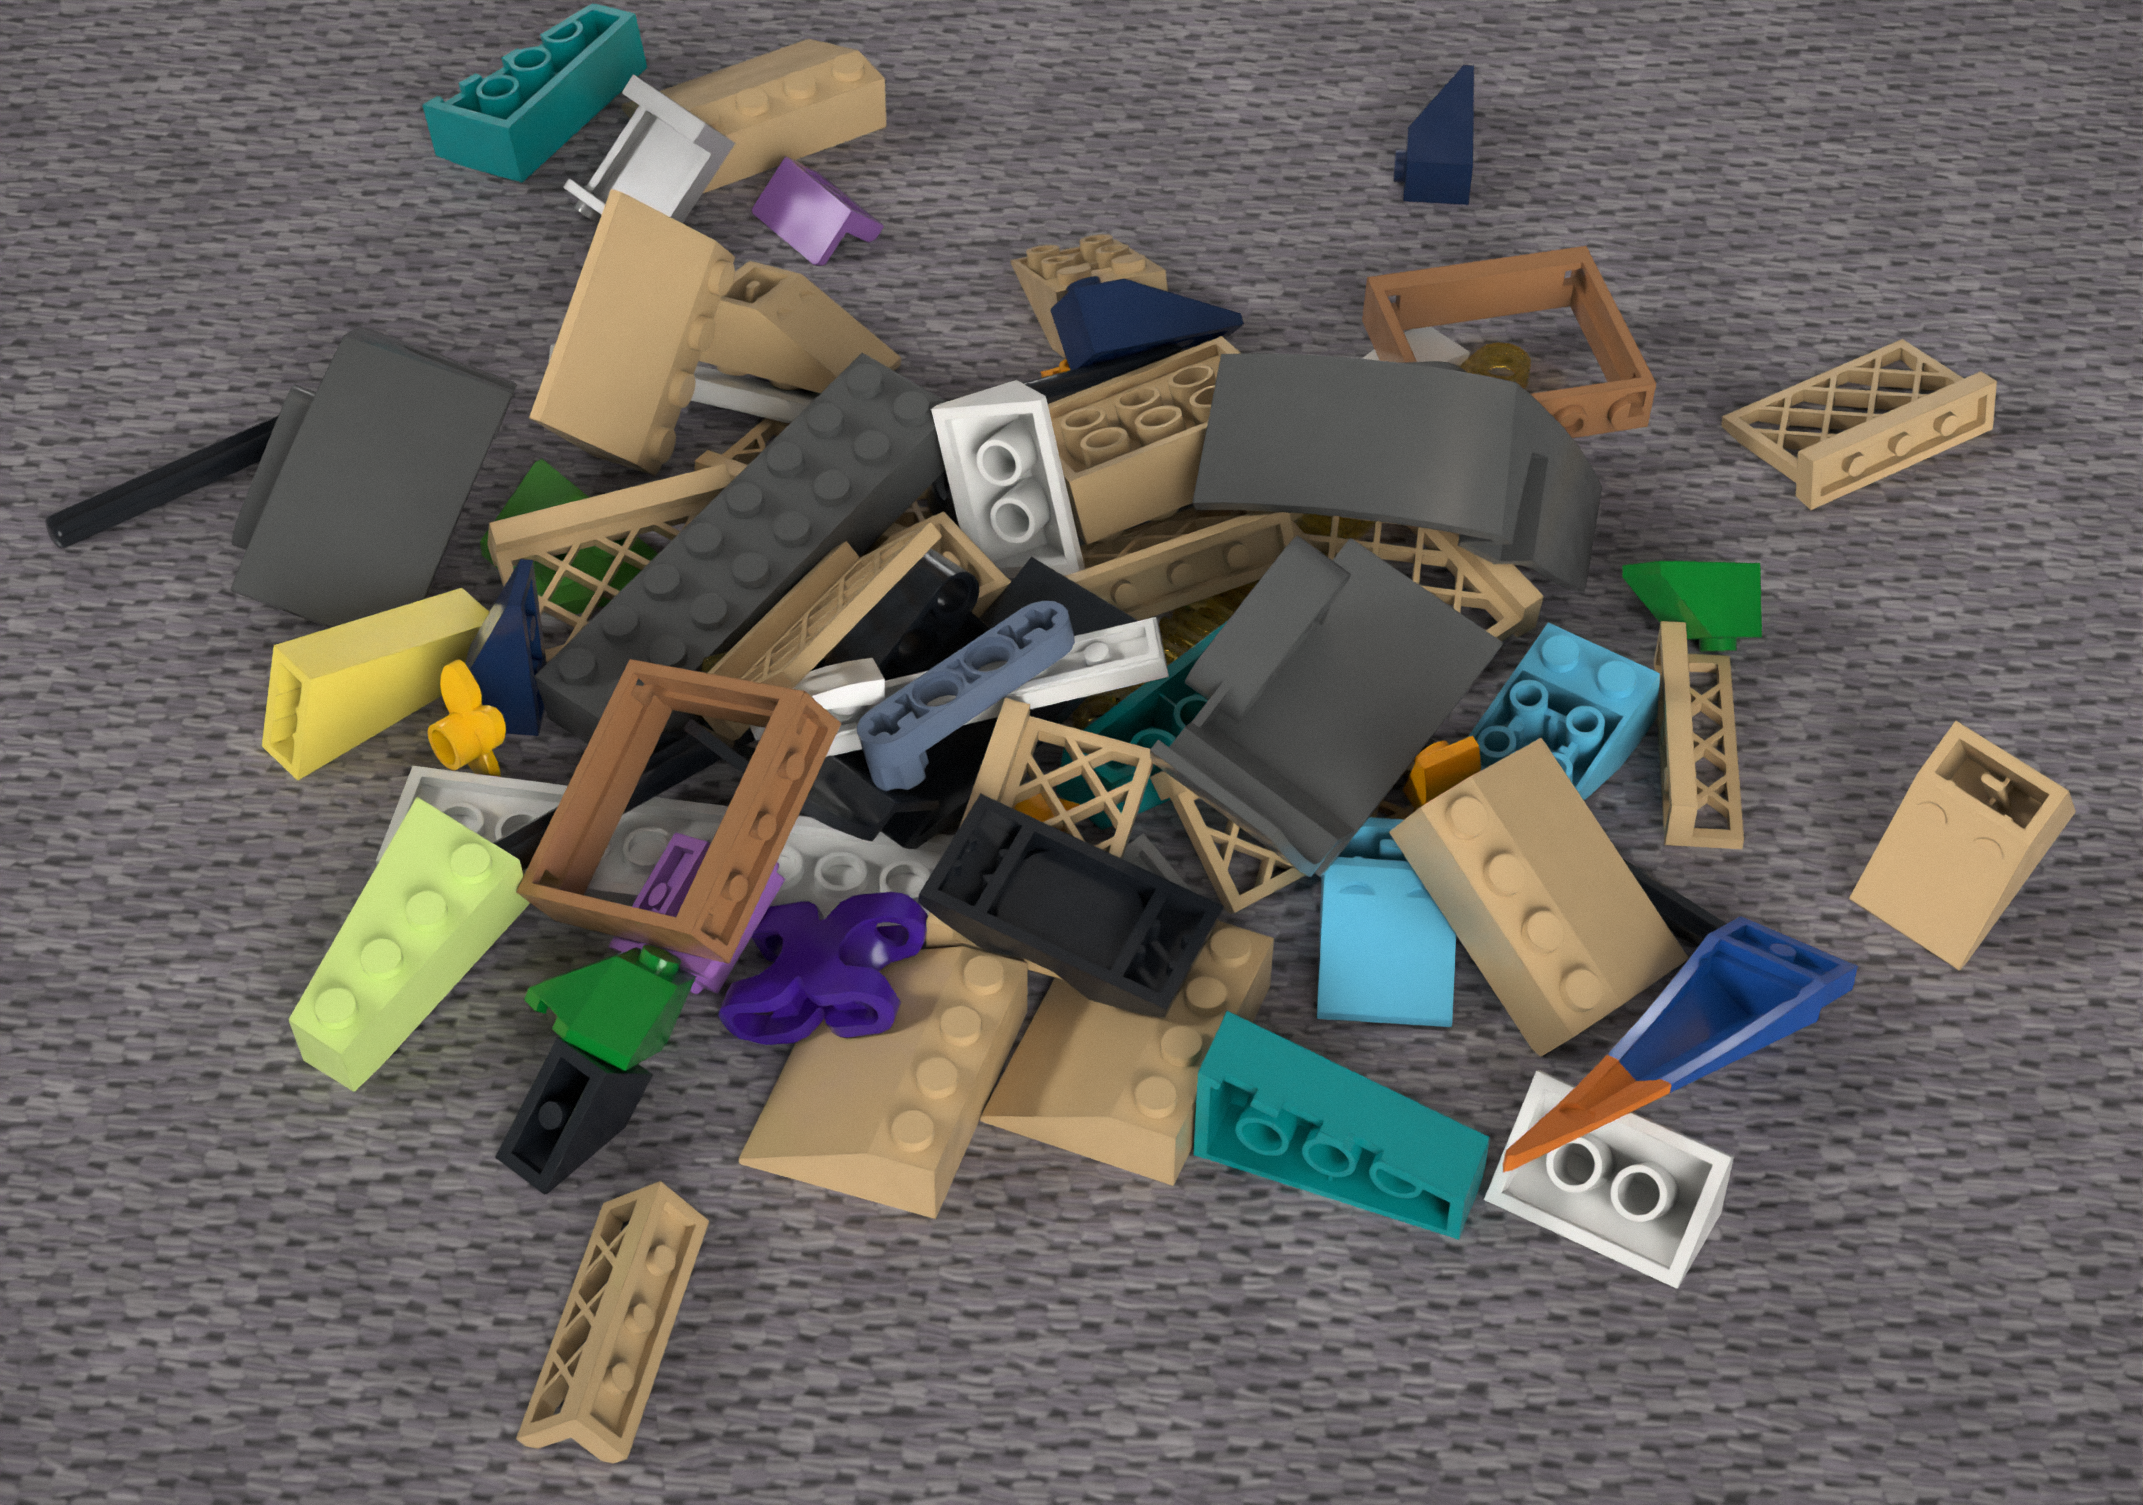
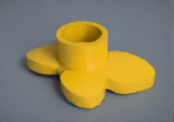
(470, 727)

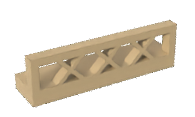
(1681, 747)
(623, 1324)

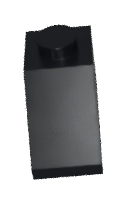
(569, 1114)

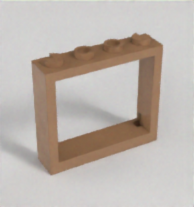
(1517, 287)
(747, 839)

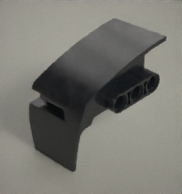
(906, 634)

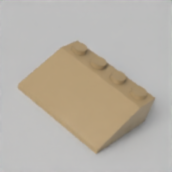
(784, 105)
(633, 335)
(1136, 441)
(1538, 896)
(1127, 1080)
(900, 1105)

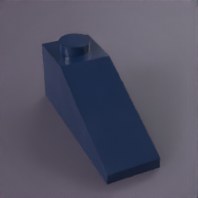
(1440, 146)
(1128, 318)
(511, 652)

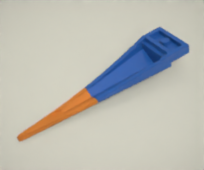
(1725, 1003)

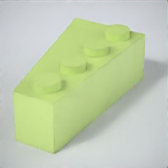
(406, 943)

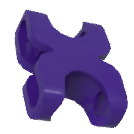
(825, 969)

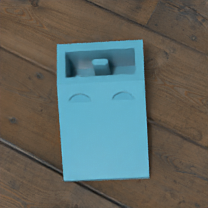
(1580, 701)
(1382, 938)

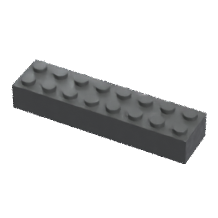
(823, 481)

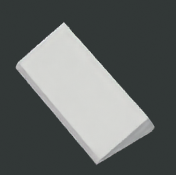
(1008, 478)
(1619, 1189)

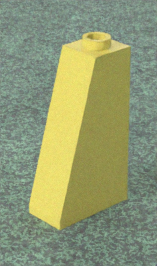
(362, 677)

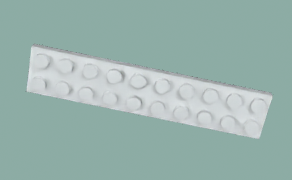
(815, 861)

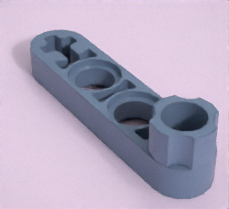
(904, 727)

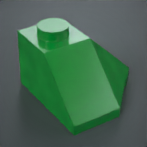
(1712, 598)
(617, 1005)

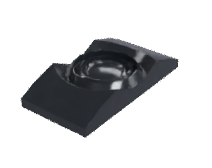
(1069, 908)

